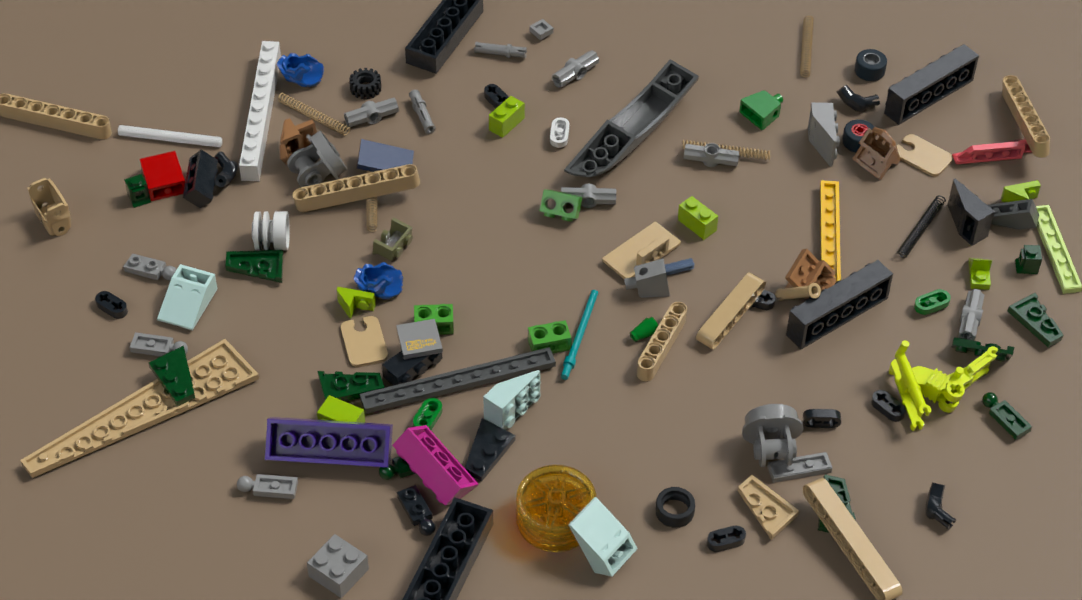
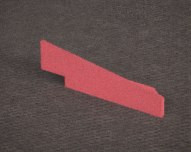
(993, 152)

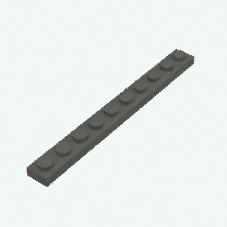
(457, 380)

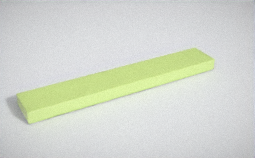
(1057, 251)

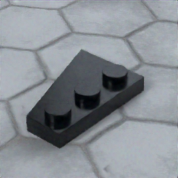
(487, 449)

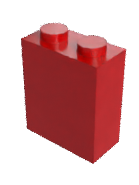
(163, 175)

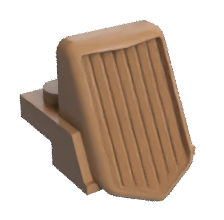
(294, 137)
(877, 152)
(809, 270)

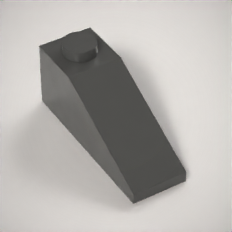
(1016, 214)

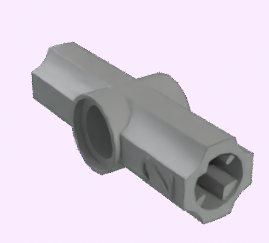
(575, 68)
(371, 112)
(711, 155)
(592, 195)
(971, 315)

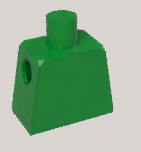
(761, 108)

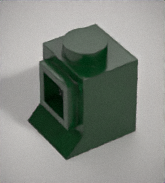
(137, 190)
(1029, 260)

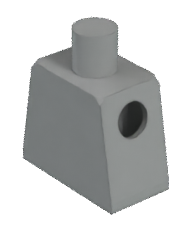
(649, 279)

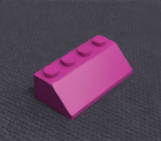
(434, 464)

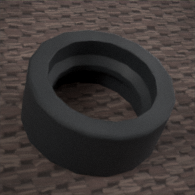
(675, 520)

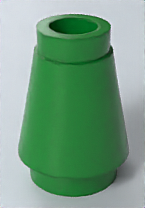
(644, 329)

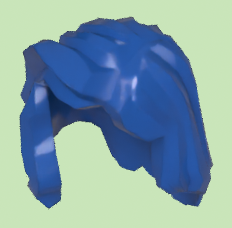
(301, 69)
(379, 279)

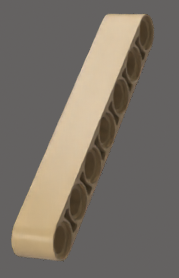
(55, 116)
(1026, 116)
(356, 188)
(852, 540)

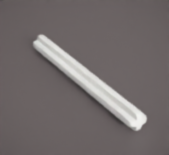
(171, 136)

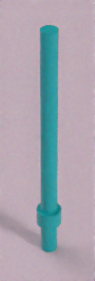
(570, 361)

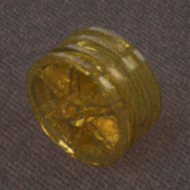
(553, 496)

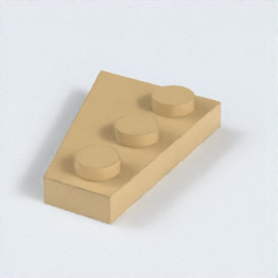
(767, 506)

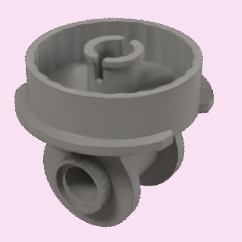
(304, 161)
(773, 432)

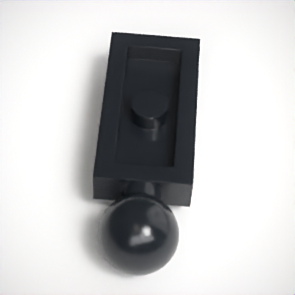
(417, 509)

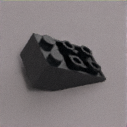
(969, 213)

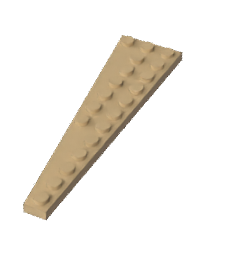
(212, 375)

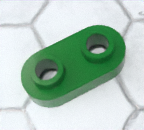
(930, 302)
(426, 416)

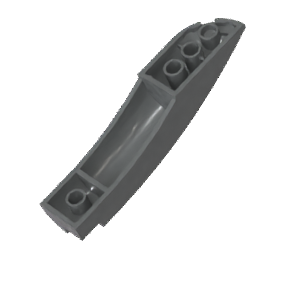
(634, 122)

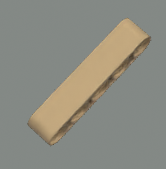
(731, 311)
(661, 341)

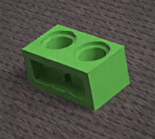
(561, 200)
(441, 313)
(552, 335)

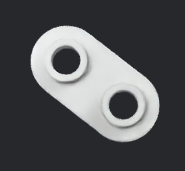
(559, 132)

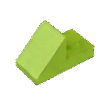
(1021, 191)
(979, 273)
(351, 299)

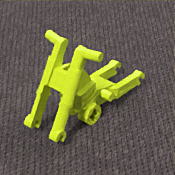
(935, 385)

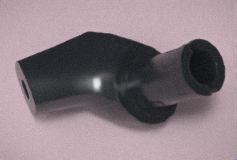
(856, 101)
(229, 170)
(934, 506)

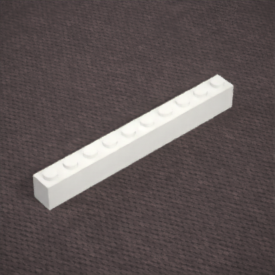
(260, 112)

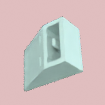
(187, 297)
(511, 399)
(602, 538)

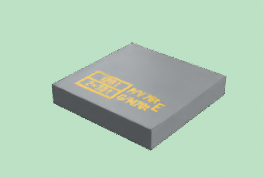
(419, 339)

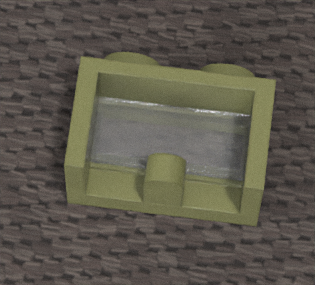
(393, 240)

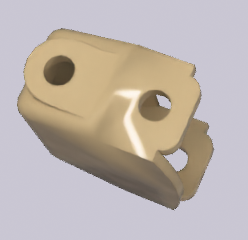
(56, 213)

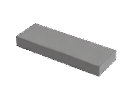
(801, 467)

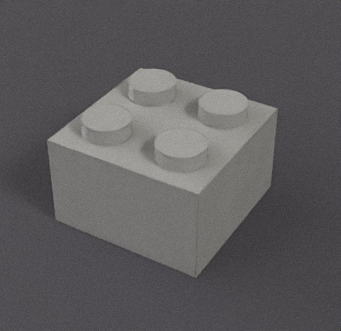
(338, 566)

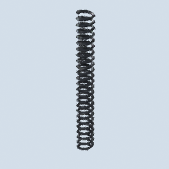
(919, 226)

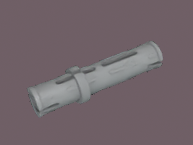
(506, 50)
(420, 106)

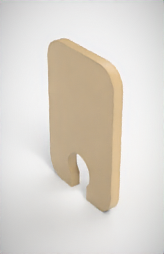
(925, 155)
(366, 346)

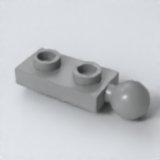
(148, 267)
(154, 344)
(269, 486)

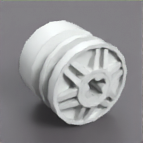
(271, 230)

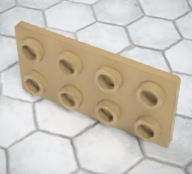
(642, 248)

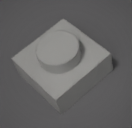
(541, 29)

